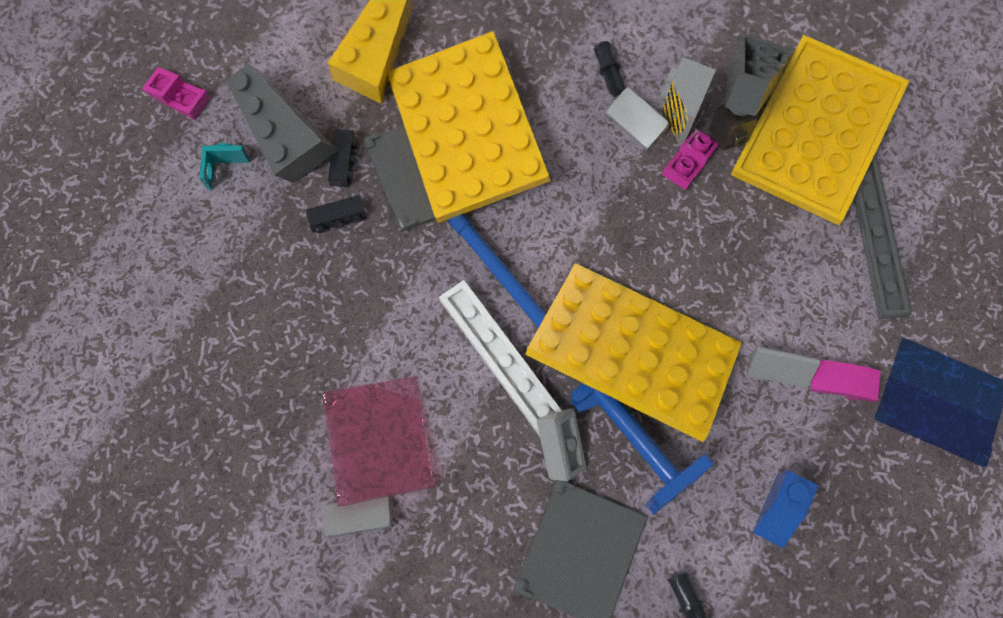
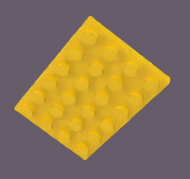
(467, 127)
(820, 129)
(636, 351)

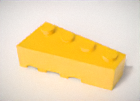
(371, 47)

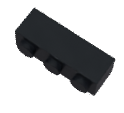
(341, 162)
(335, 214)

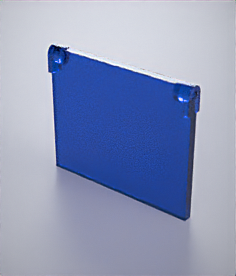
(942, 402)

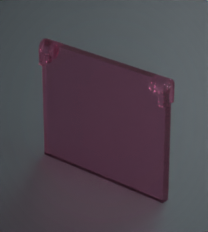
(377, 441)

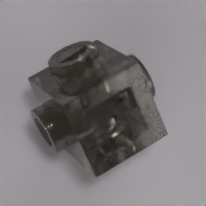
(731, 129)

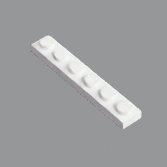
(499, 353)

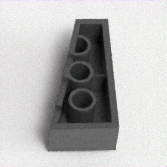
(754, 73)
(280, 128)

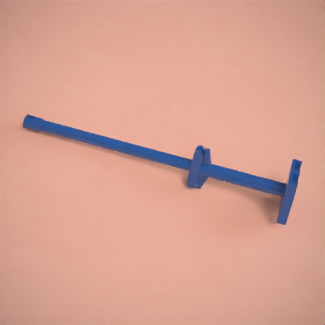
(584, 396)

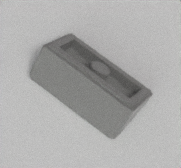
(637, 118)
(782, 366)
(561, 445)
(357, 517)

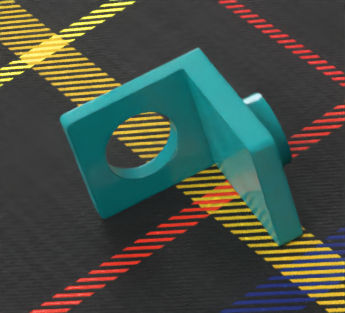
(219, 154)

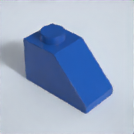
(785, 508)

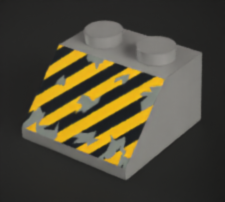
(684, 95)

